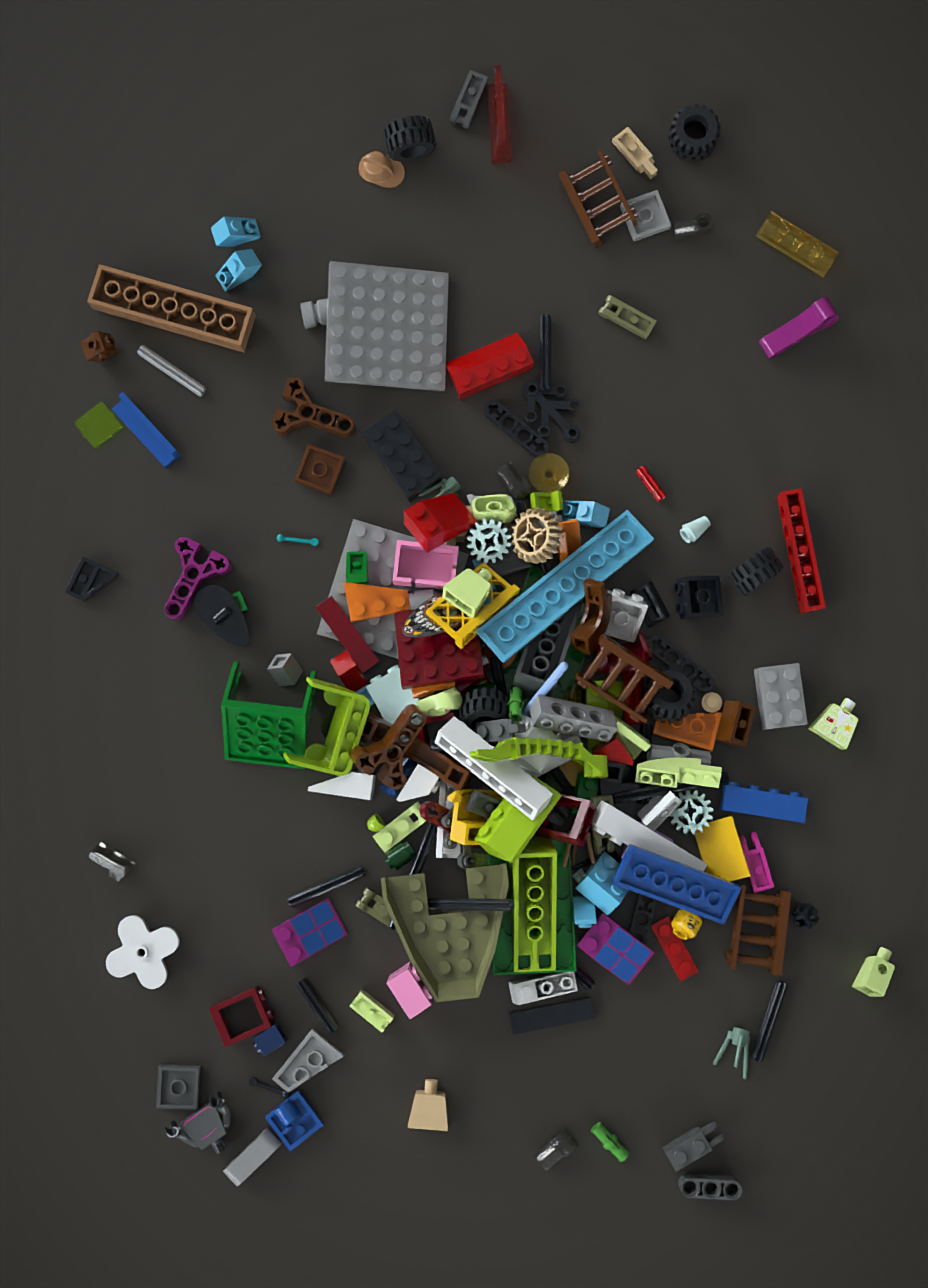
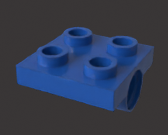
(294, 1120)

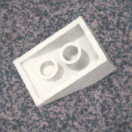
(351, 785)

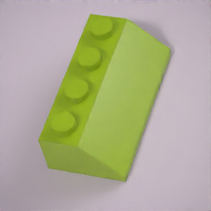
(510, 830)

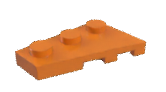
(374, 601)
(694, 730)

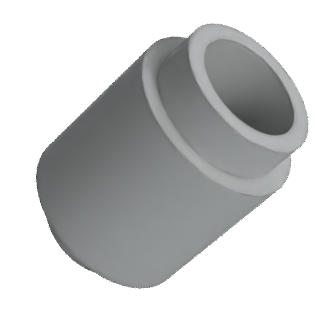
(419, 597)

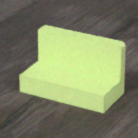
(632, 739)

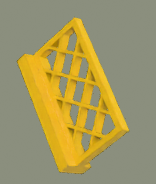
(469, 630)

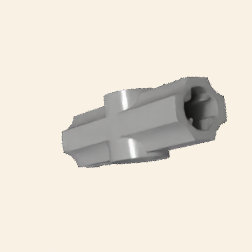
(678, 750)

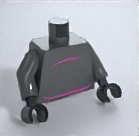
(205, 1125)

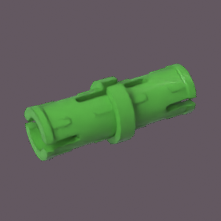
(516, 704)
(610, 1142)

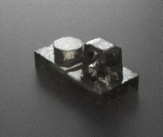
(114, 861)

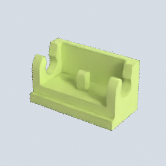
(372, 1010)

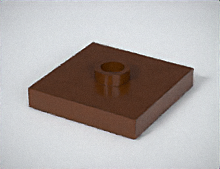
(320, 469)

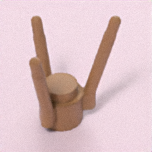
(574, 850)

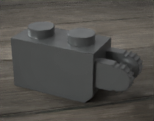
(691, 1146)

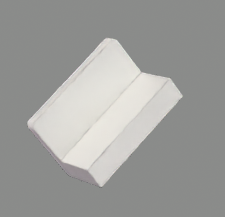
(658, 810)

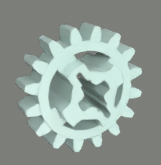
(481, 536)
(700, 811)

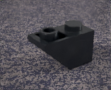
(621, 773)

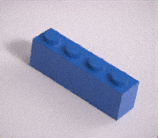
(763, 803)

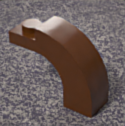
(595, 617)

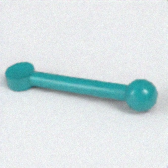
(314, 542)

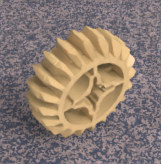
(530, 531)

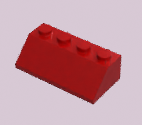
(489, 365)

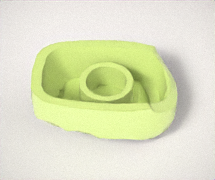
(497, 506)
(441, 703)

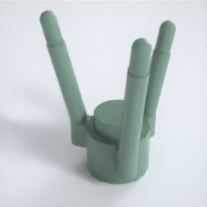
(448, 486)
(740, 1038)

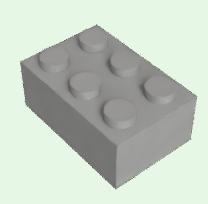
(780, 696)

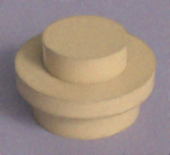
(711, 702)

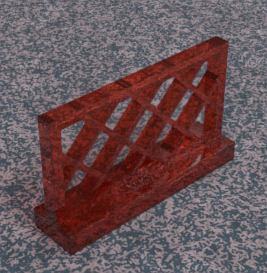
(499, 119)

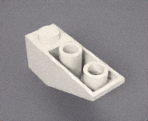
(542, 987)

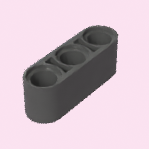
(718, 1192)

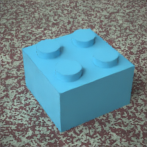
(598, 884)

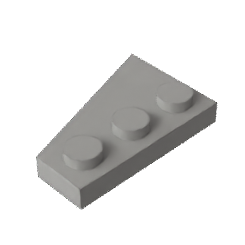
(308, 1059)

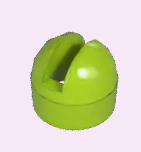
(375, 823)

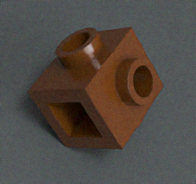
(99, 346)

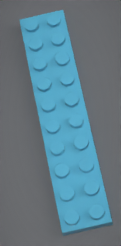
(564, 586)

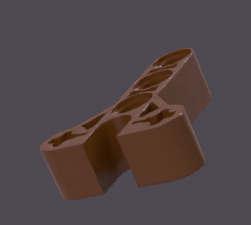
(296, 420)
(393, 761)

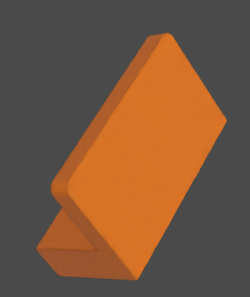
(571, 539)

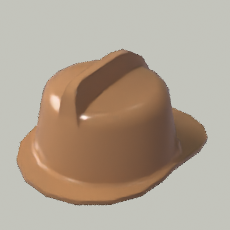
(381, 170)

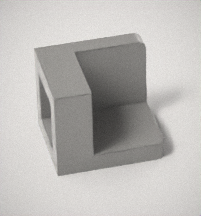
(285, 669)

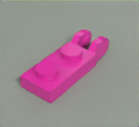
(757, 863)

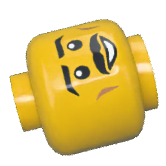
(686, 924)

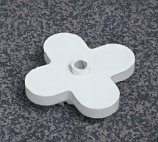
(157, 945)

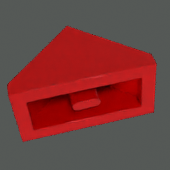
(348, 671)
(614, 750)

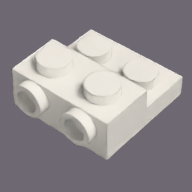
(626, 615)

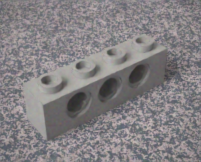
(573, 718)

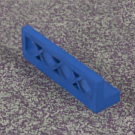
(145, 431)

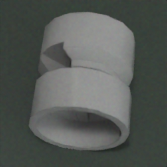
(314, 313)

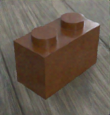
(735, 723)

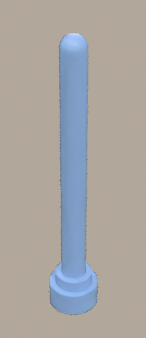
(547, 686)

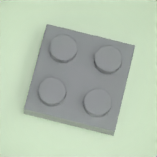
(651, 215)

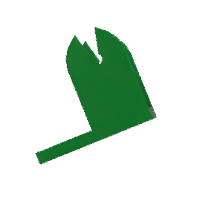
(264, 731)

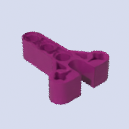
(815, 318)
(189, 563)

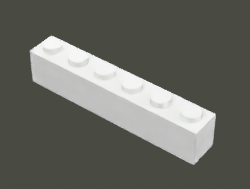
(502, 776)
(629, 831)

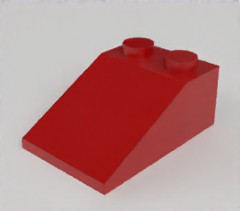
(438, 520)

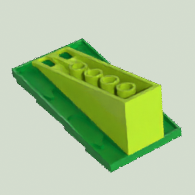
(541, 927)

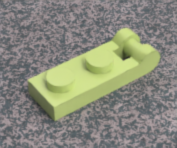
(399, 828)

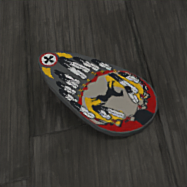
(421, 625)

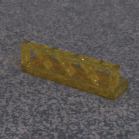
(797, 244)

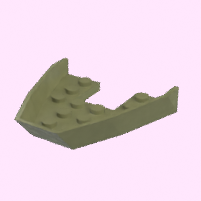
(449, 948)

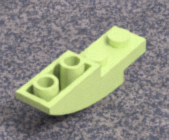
(681, 770)

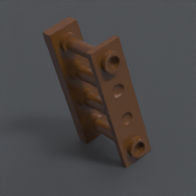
(579, 198)
(624, 658)
(776, 942)

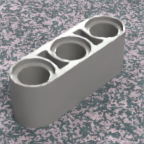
(252, 1157)

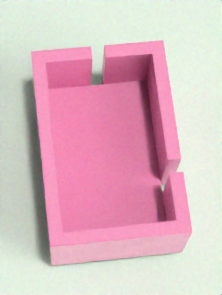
(424, 568)
(409, 990)

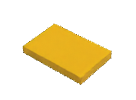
(723, 850)

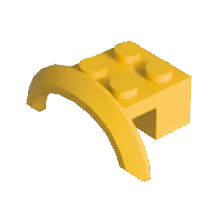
(464, 822)

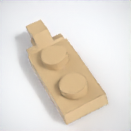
(635, 152)

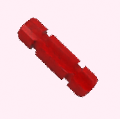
(651, 484)

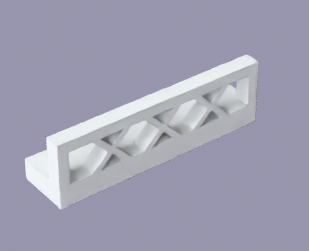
(441, 851)

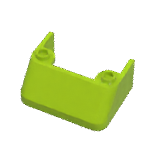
(343, 733)

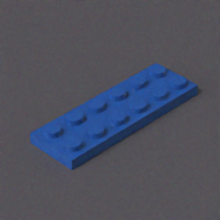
(676, 884)

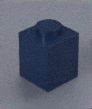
(269, 1039)

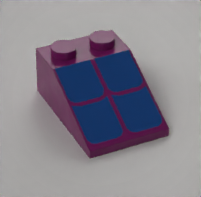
(309, 932)
(615, 948)

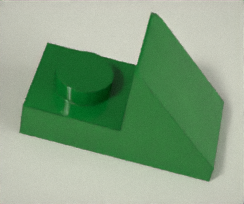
(357, 567)

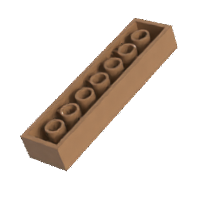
(171, 308)

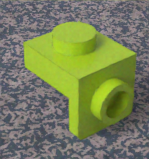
(547, 501)

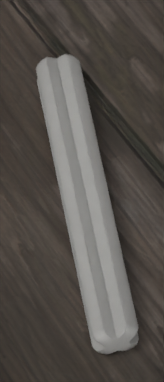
(171, 370)

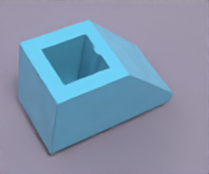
(235, 231)
(238, 269)
(587, 512)
(583, 911)

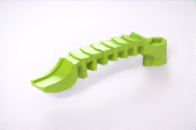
(594, 765)

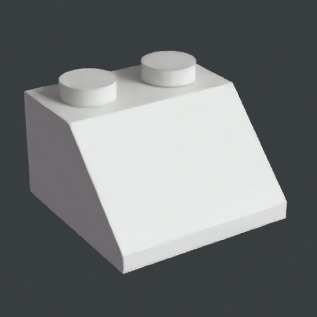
(534, 762)
(419, 784)

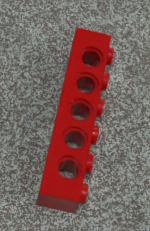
(801, 551)

